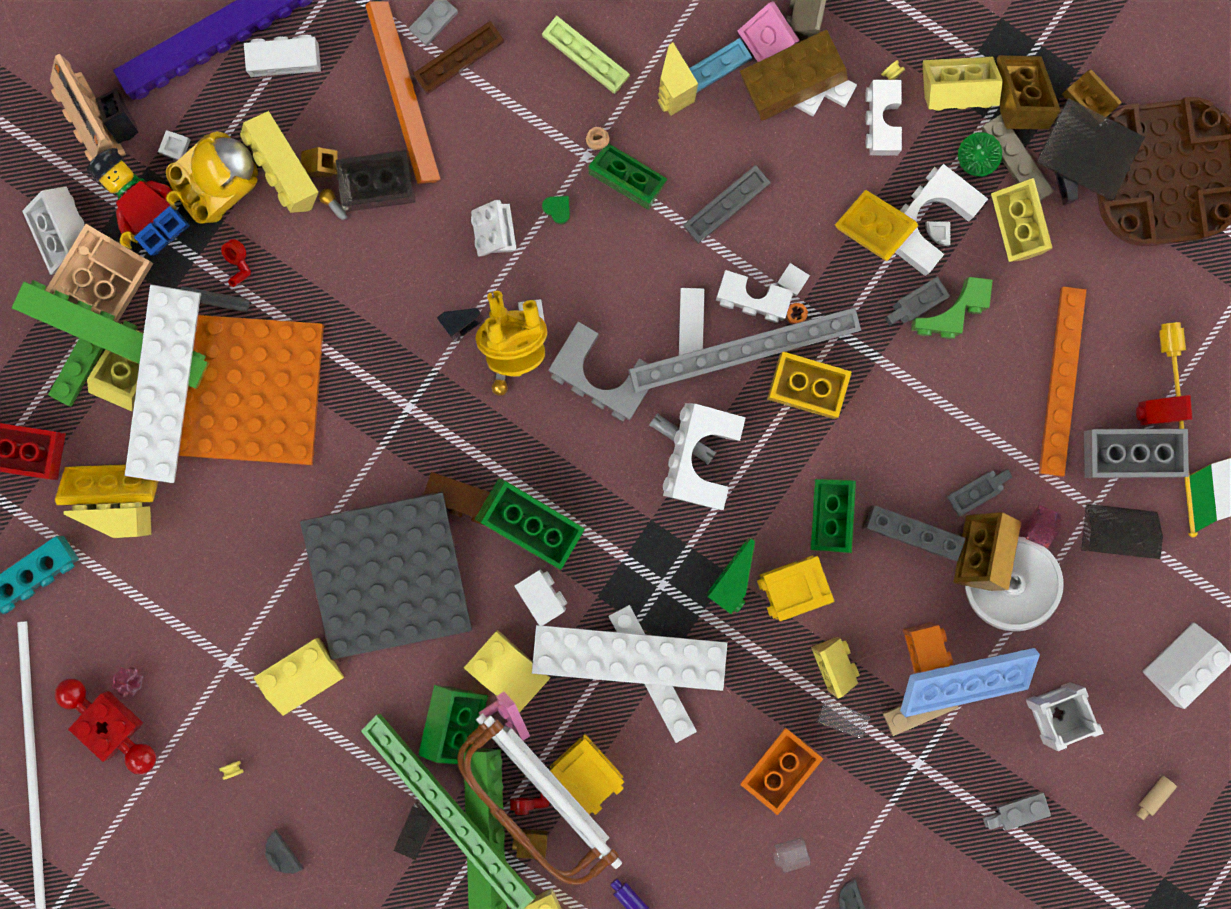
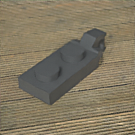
(918, 302)
(978, 491)

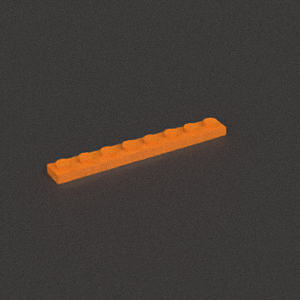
(1062, 381)

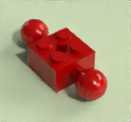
(120, 728)

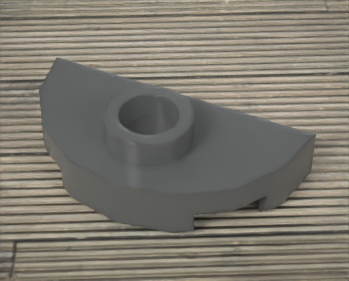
(280, 855)
(850, 896)

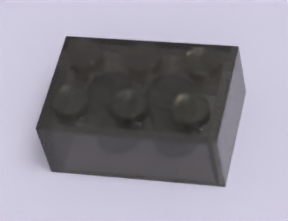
(375, 181)

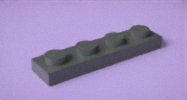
(726, 204)

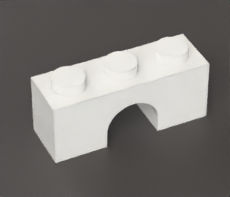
(882, 137)
(733, 293)

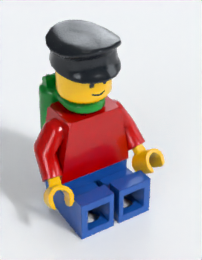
(142, 205)

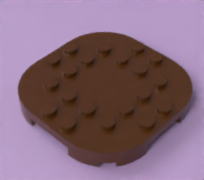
(1178, 176)

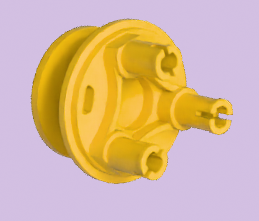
(512, 338)

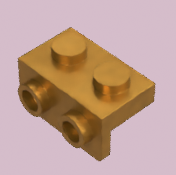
(1093, 94)

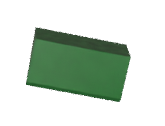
(627, 176)
(833, 515)

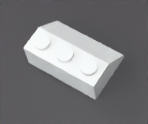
(54, 224)
(1188, 665)

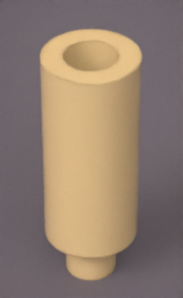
(1156, 797)

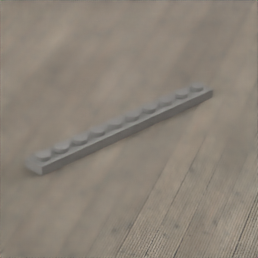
(744, 350)

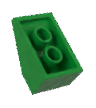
(733, 581)

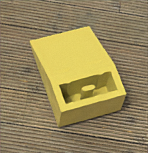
(116, 522)

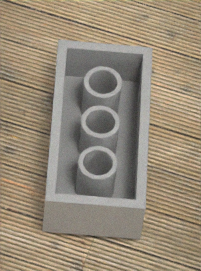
(1136, 453)

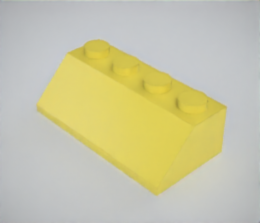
(279, 163)

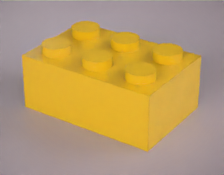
(809, 385)

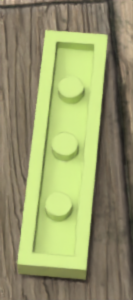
(585, 55)

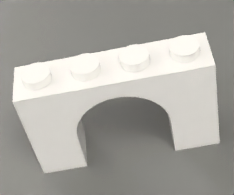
(946, 188)
(682, 480)

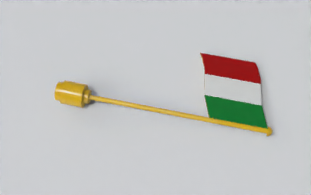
(1210, 487)

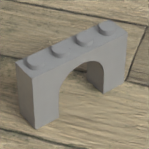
(569, 369)

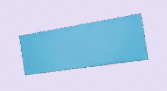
(720, 63)

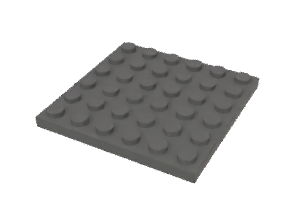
(386, 575)

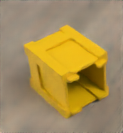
(795, 588)
(587, 774)

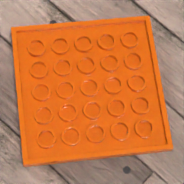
(256, 391)

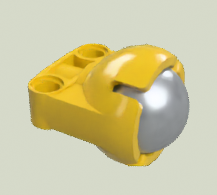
(213, 176)

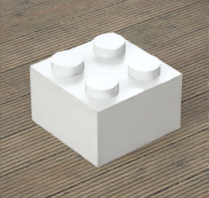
(541, 597)

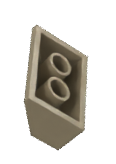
(806, 17)

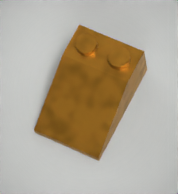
(1026, 93)

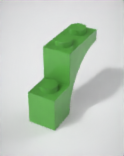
(974, 297)

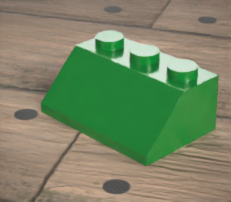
(450, 722)

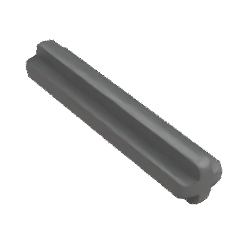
(221, 300)

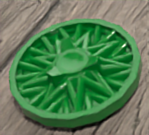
(980, 154)

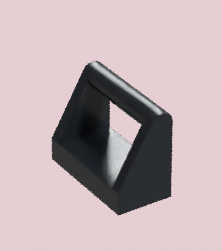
(460, 322)

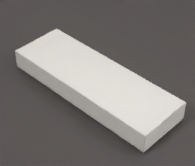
(691, 320)

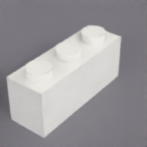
(282, 56)

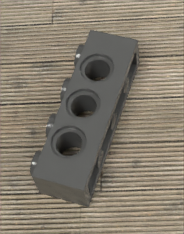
(914, 533)

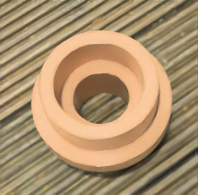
(595, 134)

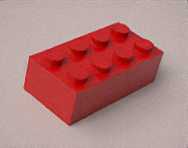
(30, 451)

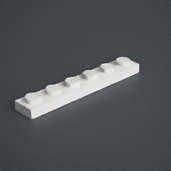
(663, 696)

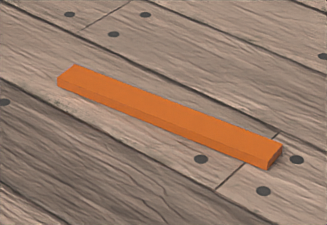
(402, 92)

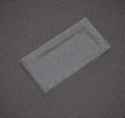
(843, 719)

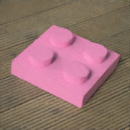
(768, 33)

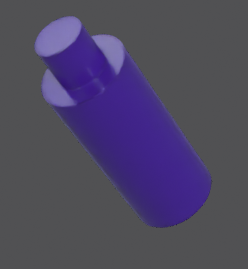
(627, 896)

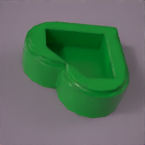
(557, 208)

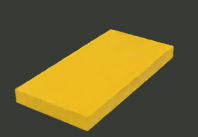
(102, 486)

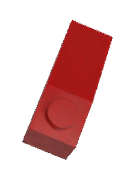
(1164, 410)

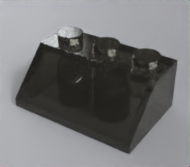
(1122, 532)

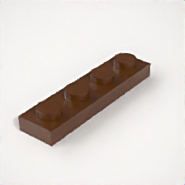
(458, 57)

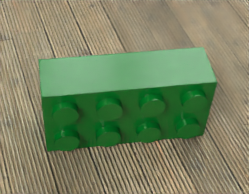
(529, 523)

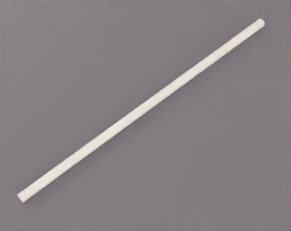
(31, 765)

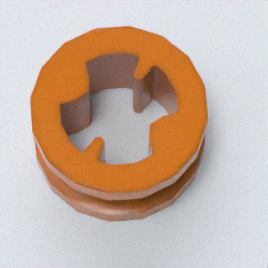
(803, 316)

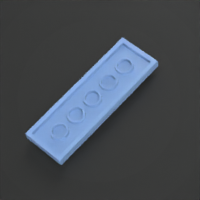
(969, 682)

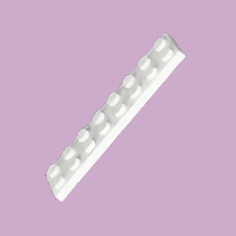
(162, 383)
(629, 657)

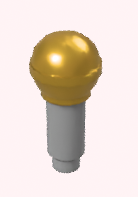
(328, 198)
(499, 386)

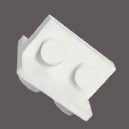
(493, 228)

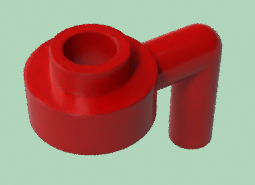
(235, 253)
(524, 804)

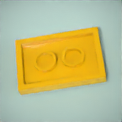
(876, 225)

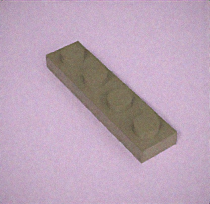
(1016, 156)

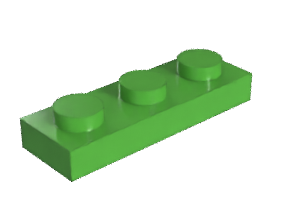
(75, 372)

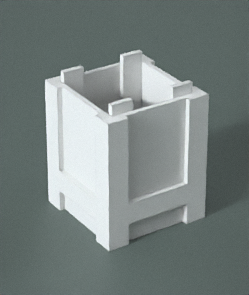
(1076, 720)

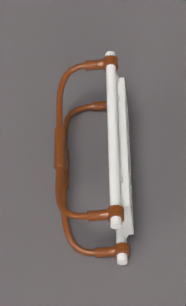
(551, 790)

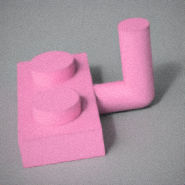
(508, 711)

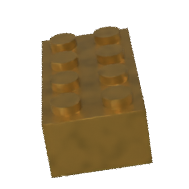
(794, 75)

